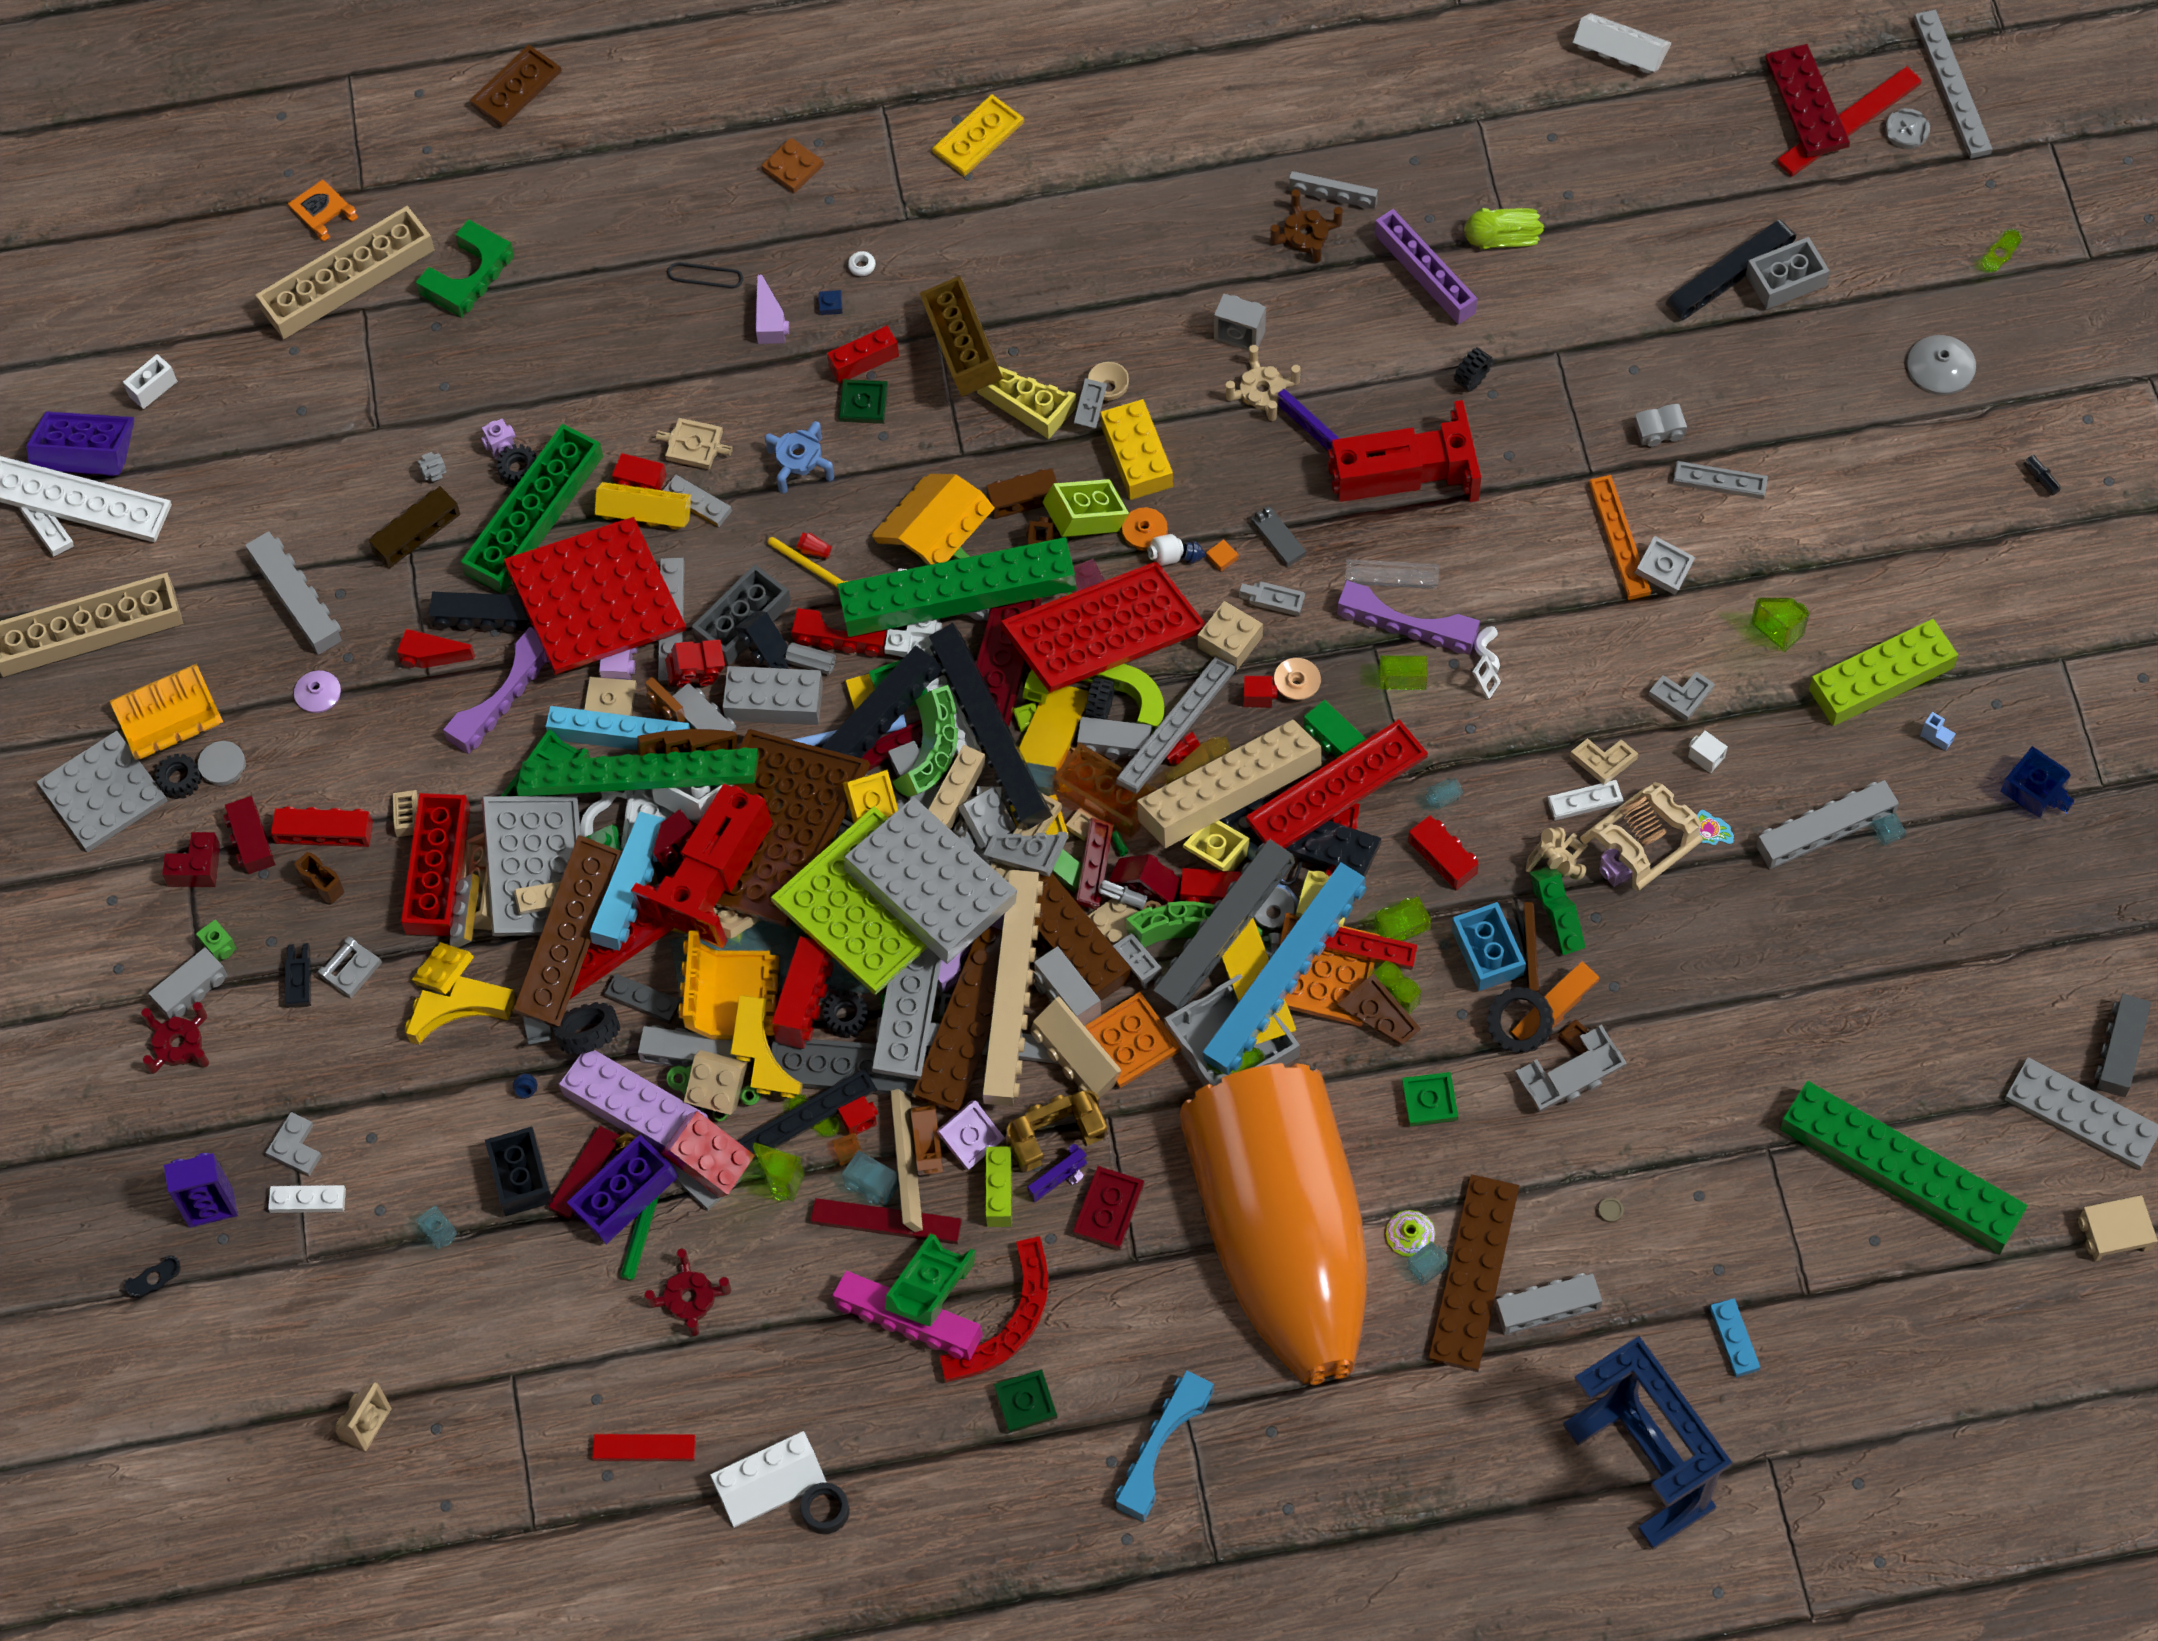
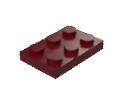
(1108, 1207)

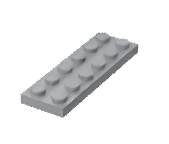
(907, 1018)
(2083, 1113)

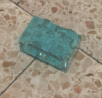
(871, 1179)

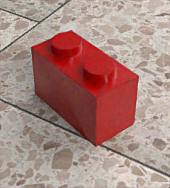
(639, 472)

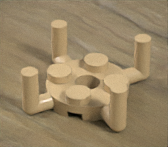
(1262, 376)

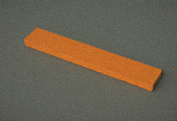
(1619, 536)

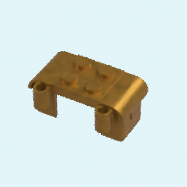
(1085, 1110)

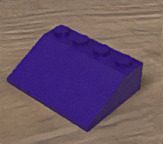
(81, 443)

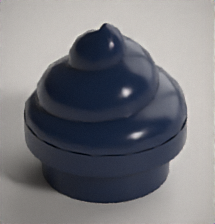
(1192, 552)
(525, 1085)

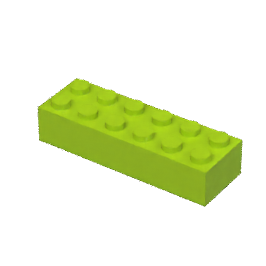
(1883, 672)

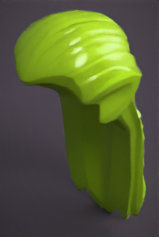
(1503, 228)

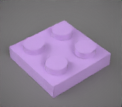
(969, 1134)

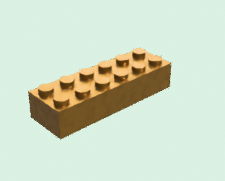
(961, 336)

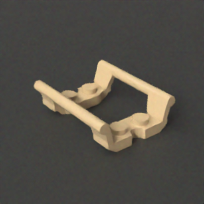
(1631, 851)

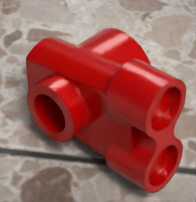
(1183, 748)

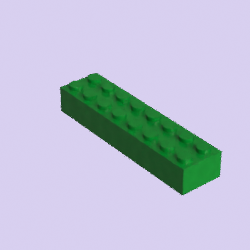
(533, 506)

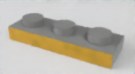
(702, 503)
(464, 910)

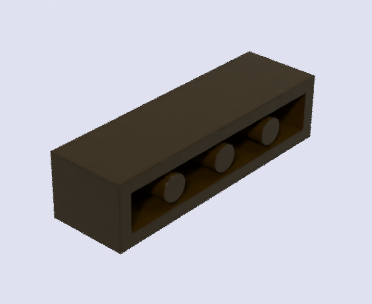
(414, 527)

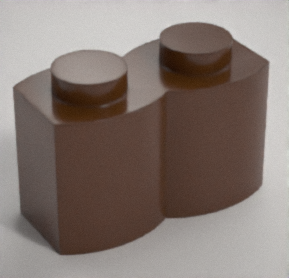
(319, 877)

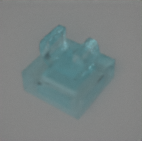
(1889, 829)

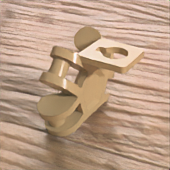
(1554, 848)

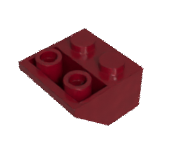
(671, 839)

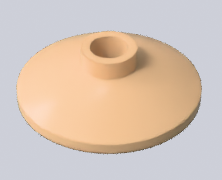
(1297, 670)

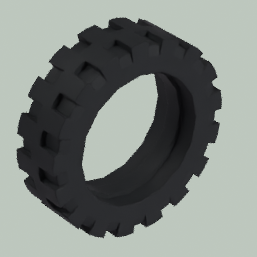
(1546, 1020)
(592, 1038)

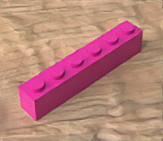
(868, 1301)

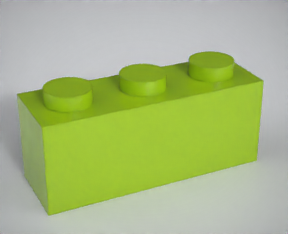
(999, 1186)

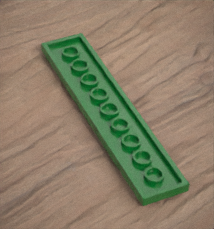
(638, 772)

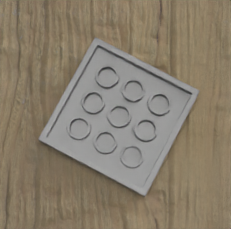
(102, 791)

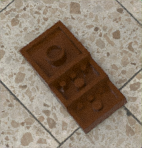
(686, 741)

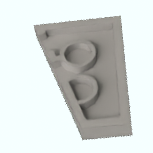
(1028, 853)

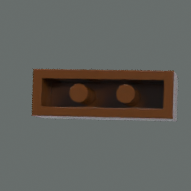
(1020, 492)

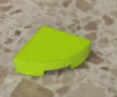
(1024, 715)

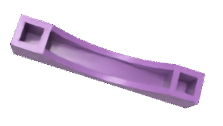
(1451, 632)
(471, 725)

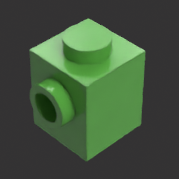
(216, 941)

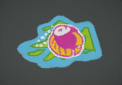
(1714, 829)

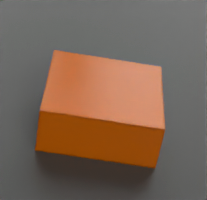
(1222, 555)

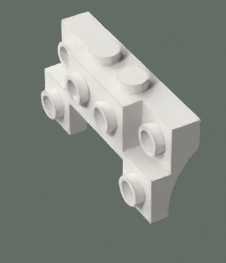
(901, 642)

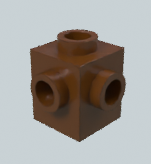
(1036, 530)

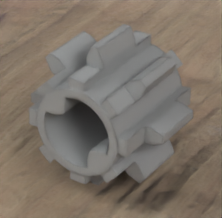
(432, 466)

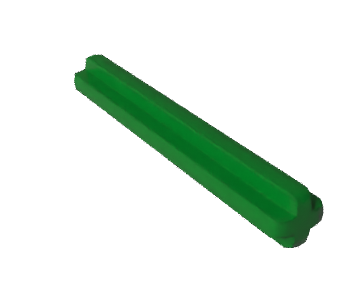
(638, 1241)

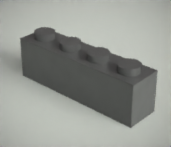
(2123, 1044)

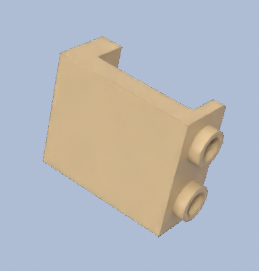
(2117, 1227)

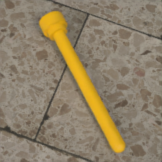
(805, 562)

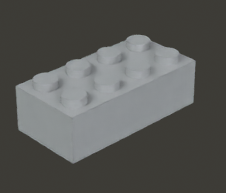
(773, 695)

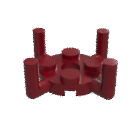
(174, 1028)
(682, 1283)

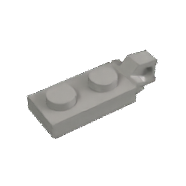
(1273, 597)

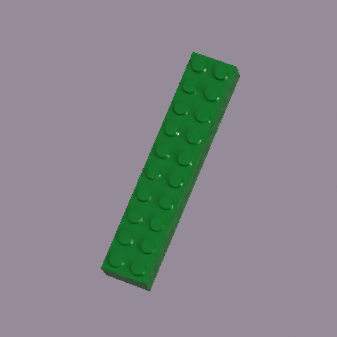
(957, 586)
(1903, 1167)

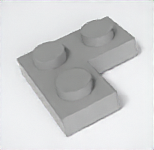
(1684, 699)
(289, 1145)

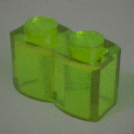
(1401, 987)

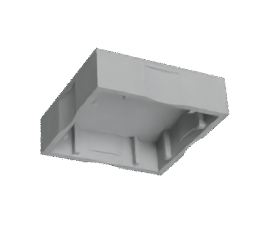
(1200, 1021)

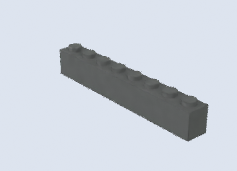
(1224, 925)

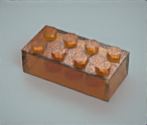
(1091, 784)

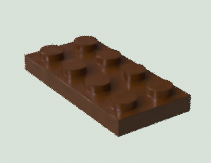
(515, 85)

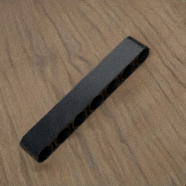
(1727, 271)

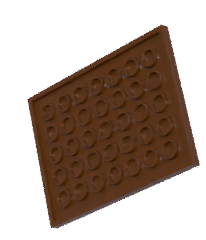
(806, 809)

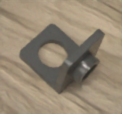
(536, 1031)

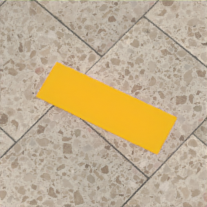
(1248, 958)

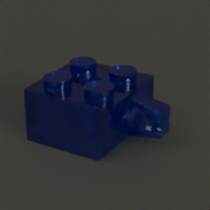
(2038, 784)

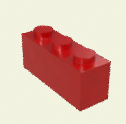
(863, 354)
(1443, 852)
(1206, 885)

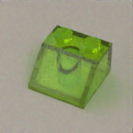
(1780, 620)
(780, 1170)

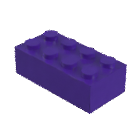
(622, 1189)
(200, 1190)

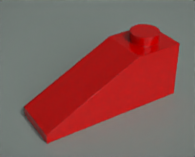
(427, 650)

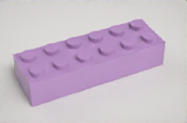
(624, 1099)

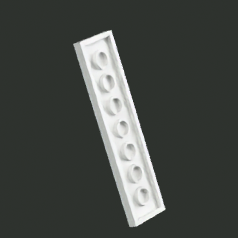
(82, 500)

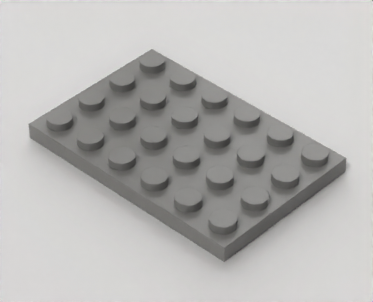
(525, 847)

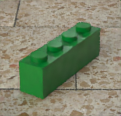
(1331, 730)

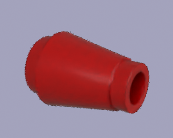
(812, 545)

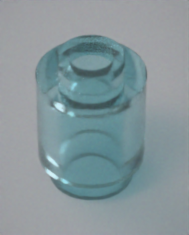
(1444, 793)

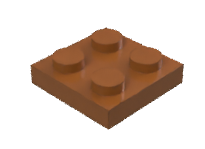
(792, 165)
(663, 702)

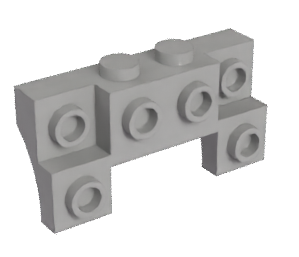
(1575, 1075)

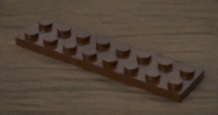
(567, 932)
(963, 1027)
(1474, 1273)

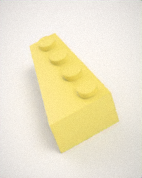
(1032, 403)

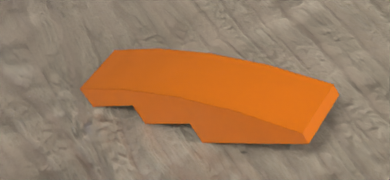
(1560, 998)

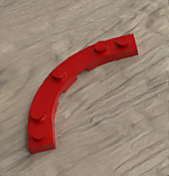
(1019, 1328)

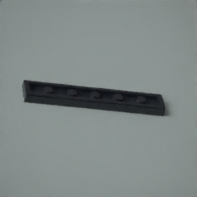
(810, 1112)

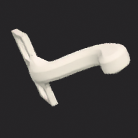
(1490, 659)
(586, 825)

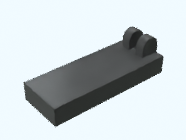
(1278, 536)

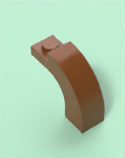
(926, 1140)

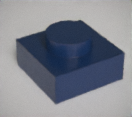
(830, 302)

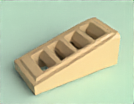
(404, 829)

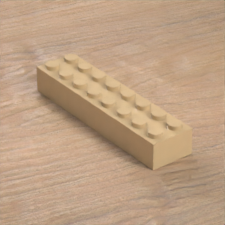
(345, 272)
(88, 624)
(1229, 783)

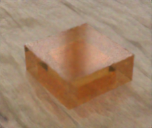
(846, 1148)

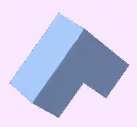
(1936, 733)

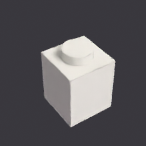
(1707, 751)

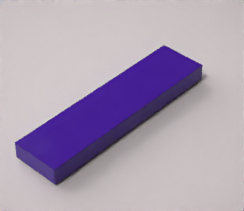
(1306, 419)

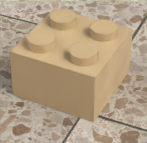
(1230, 635)
(715, 1082)

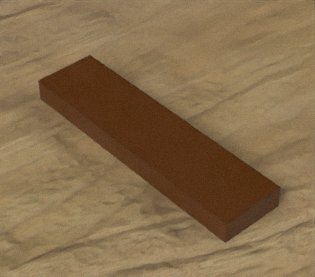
(1530, 946)

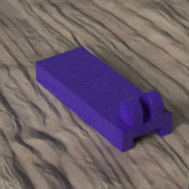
(1058, 1174)

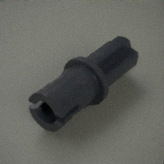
(2042, 475)

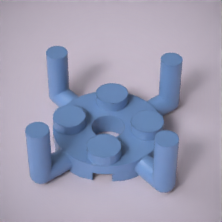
(802, 463)

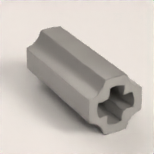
(810, 658)

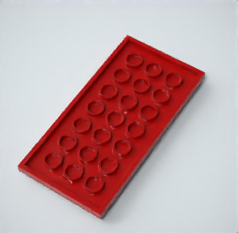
(1102, 626)

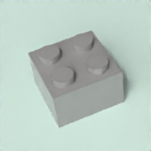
(1239, 322)

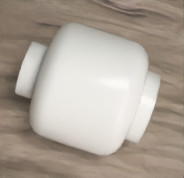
(1165, 549)

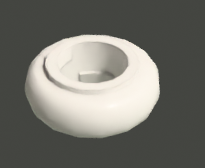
(861, 256)

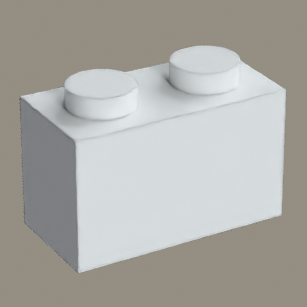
(150, 381)

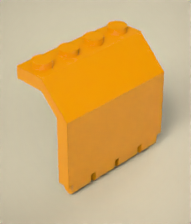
(935, 517)
(166, 712)
(718, 980)

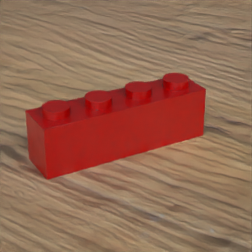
(322, 827)

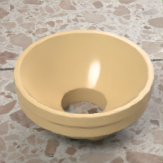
(1111, 373)

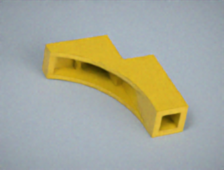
(465, 999)
(751, 1041)

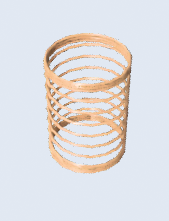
(1635, 803)

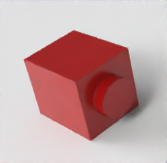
(1259, 691)

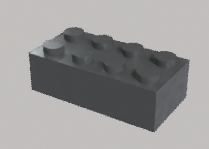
(750, 593)

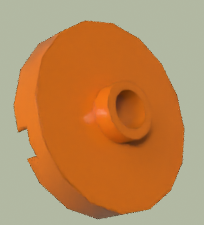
(1140, 537)

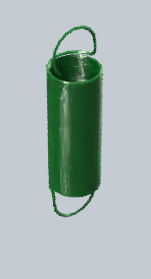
(1119, 843)

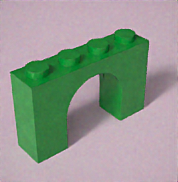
(461, 294)

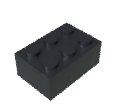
(518, 1171)

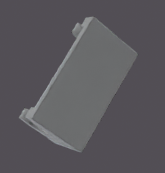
(1090, 403)
(1138, 959)

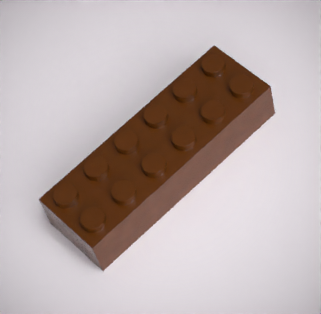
(1068, 927)

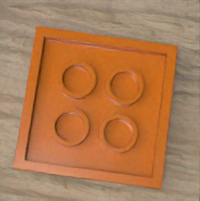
(1133, 1038)

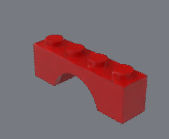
(812, 631)

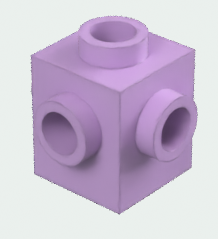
(497, 437)
(1613, 868)

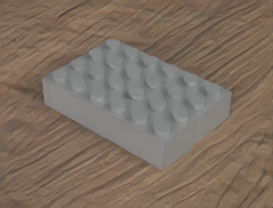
(930, 880)

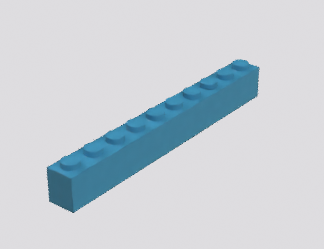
(1284, 969)

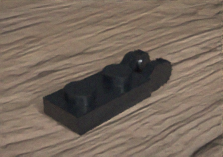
(298, 977)

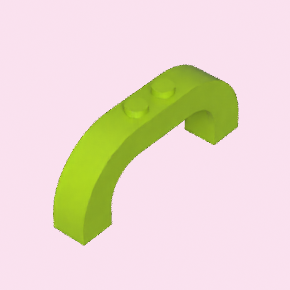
(1127, 680)

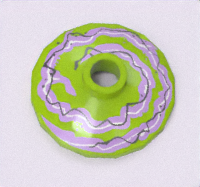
(1403, 1242)

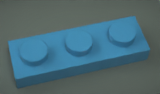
(1735, 1337)

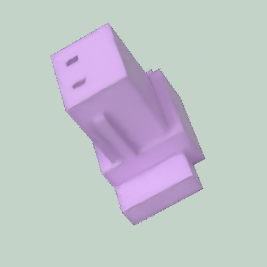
(1077, 1176)

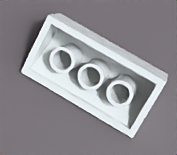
(1621, 43)
(768, 1479)

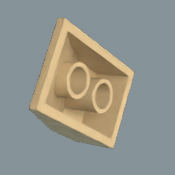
(364, 1417)

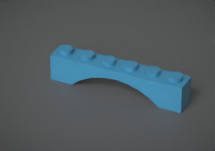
(1188, 1401)

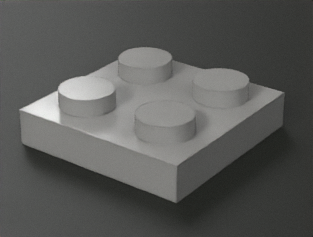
(1664, 565)
(986, 816)

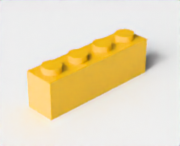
(643, 504)

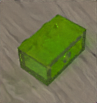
(1403, 672)
(1403, 920)

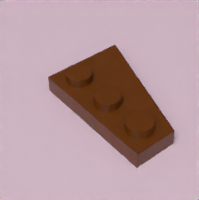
(1380, 1011)

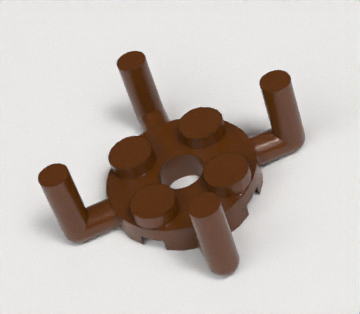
(1305, 220)

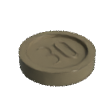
(1611, 1210)

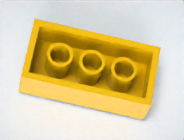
(1136, 449)

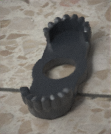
(139, 1286)

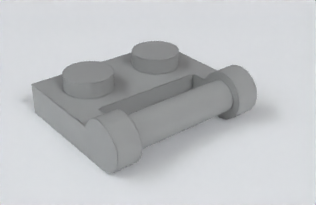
(355, 972)

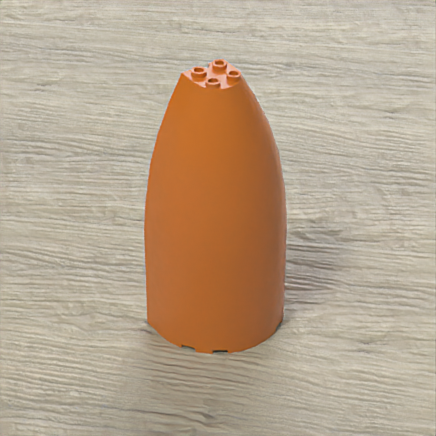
(1283, 1212)

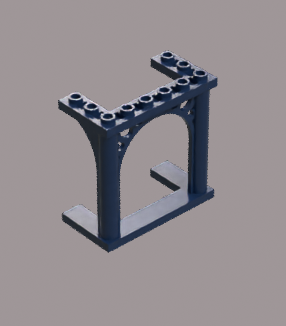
(1686, 1482)

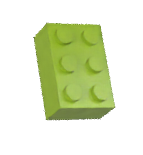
(1085, 507)

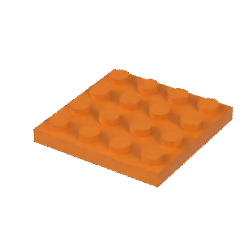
(1327, 981)

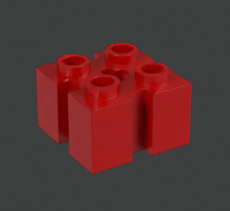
(694, 663)

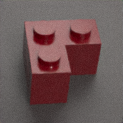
(196, 868)
(1147, 877)

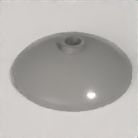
(1937, 373)

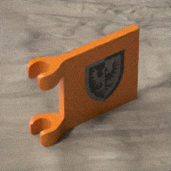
(319, 206)

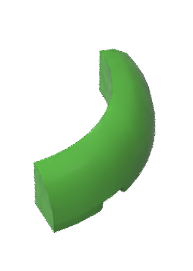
(938, 742)
(1169, 921)

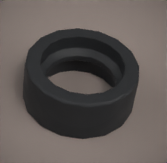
(817, 1490)

